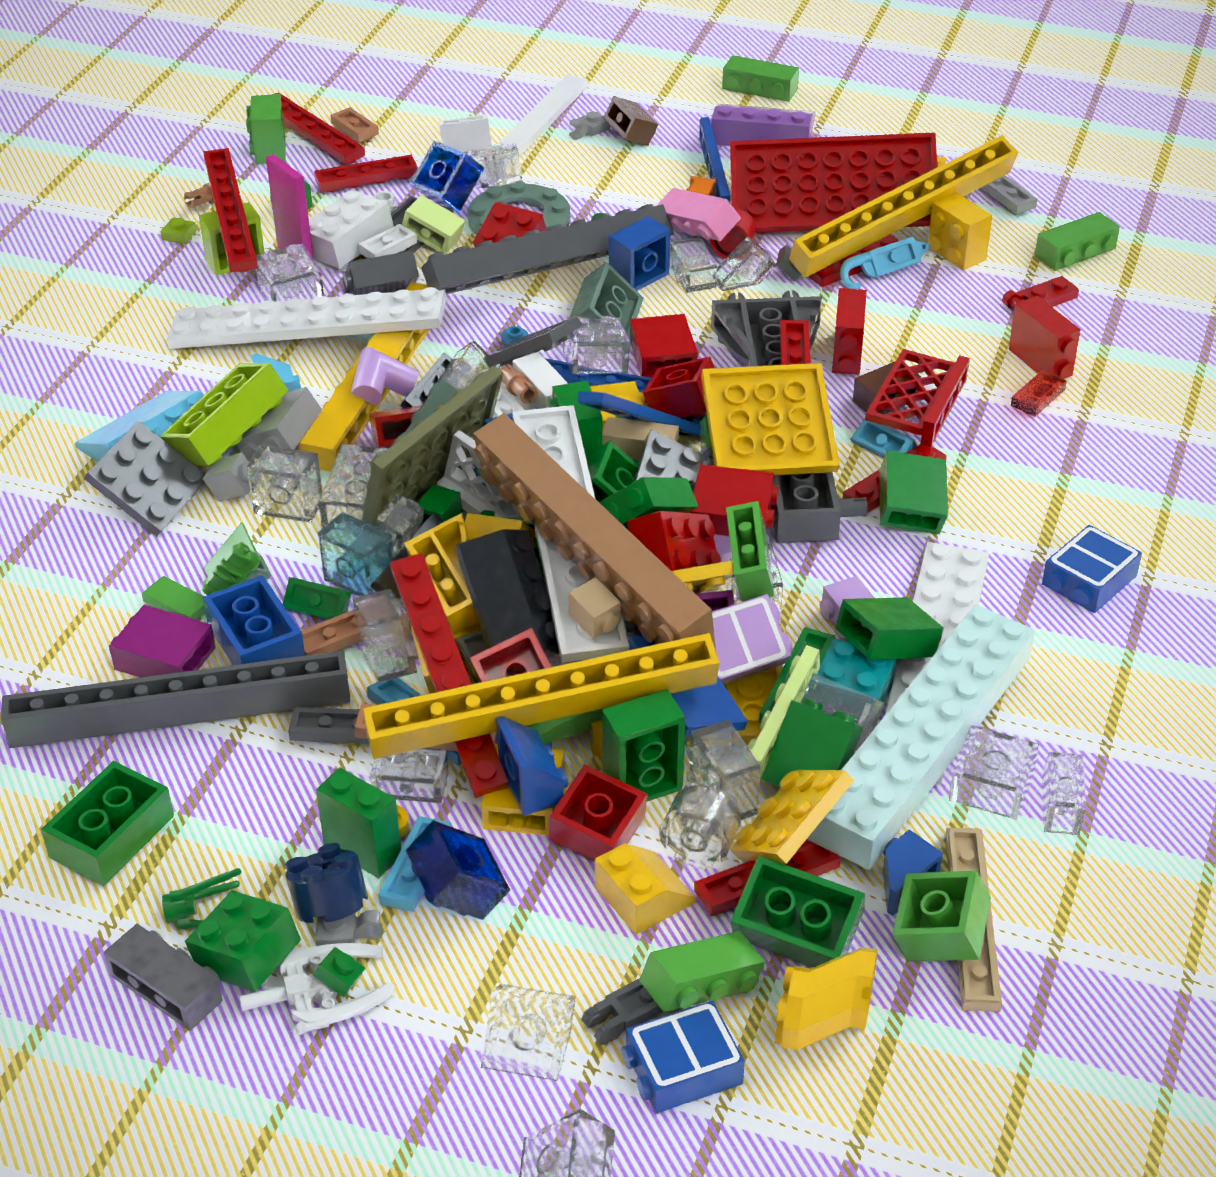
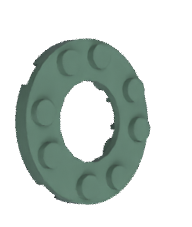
(549, 199)

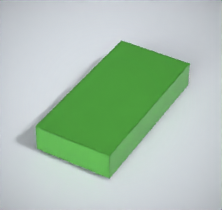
(174, 598)

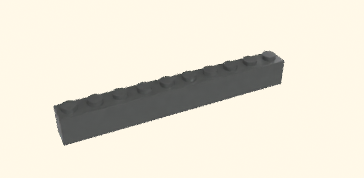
(532, 252)
(174, 699)

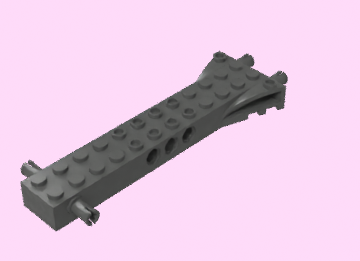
(751, 331)

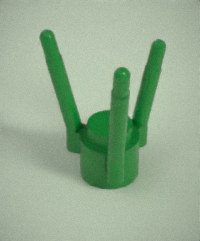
(181, 903)

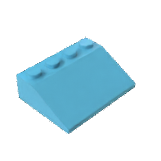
(156, 414)

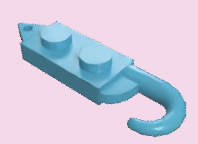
(884, 260)

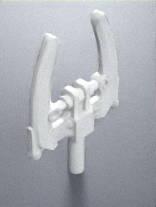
(302, 989)

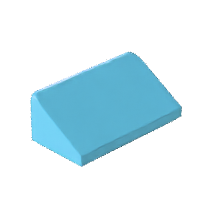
(881, 438)

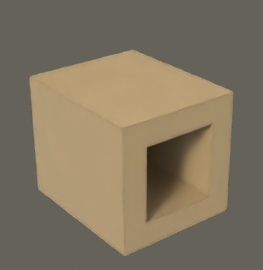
(594, 608)

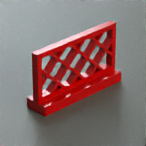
(939, 400)

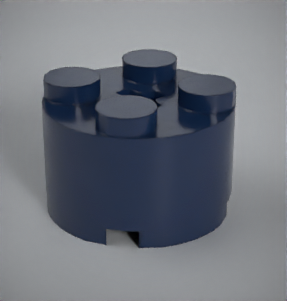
(326, 884)

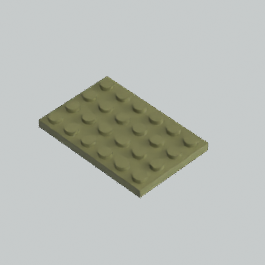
(422, 455)

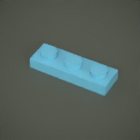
(402, 887)

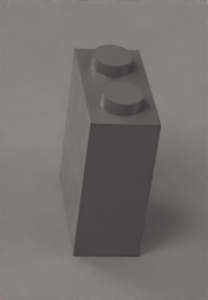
(380, 274)

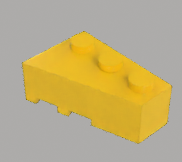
(445, 570)

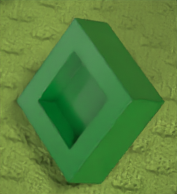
(339, 971)

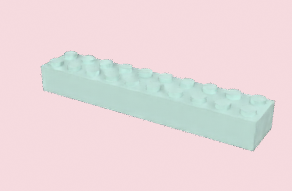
(923, 734)

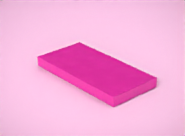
(288, 204)

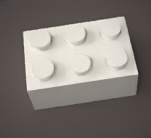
(346, 224)

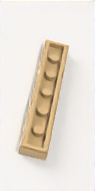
(977, 978)

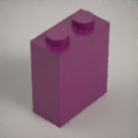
(161, 643)

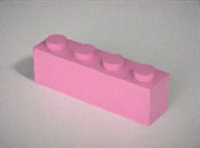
(699, 214)

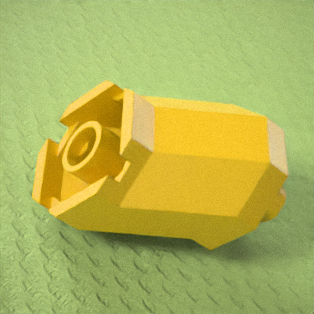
(825, 999)

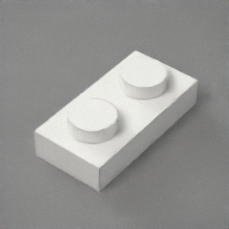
(388, 242)

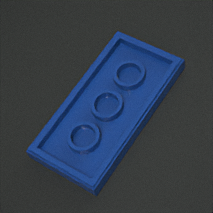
(703, 704)

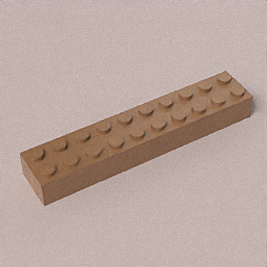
(589, 535)

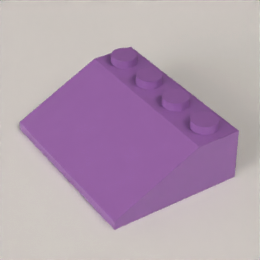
(759, 123)

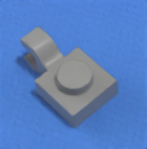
(591, 123)
(349, 928)

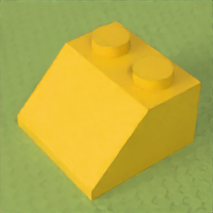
(640, 886)

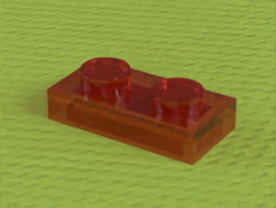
(1038, 393)

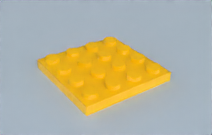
(770, 419)

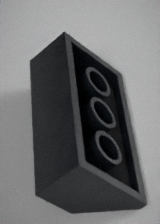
(507, 587)

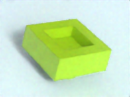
(178, 230)

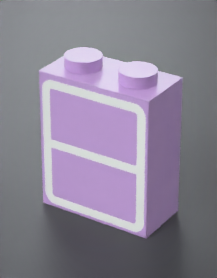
(749, 638)

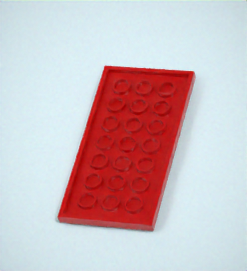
(819, 179)

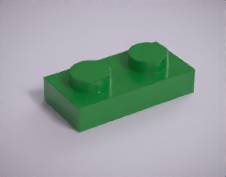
(316, 598)

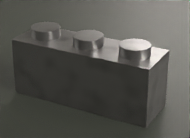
(164, 976)

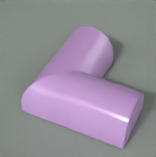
(378, 371)

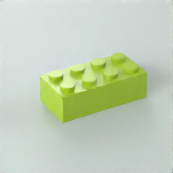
(226, 413)

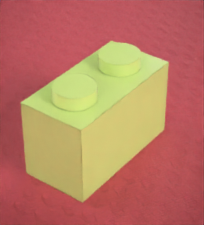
(433, 224)

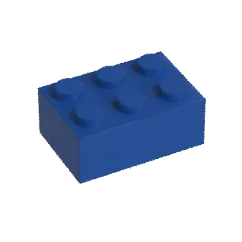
(252, 623)

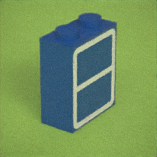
(1091, 568)
(683, 1057)

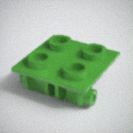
(232, 562)

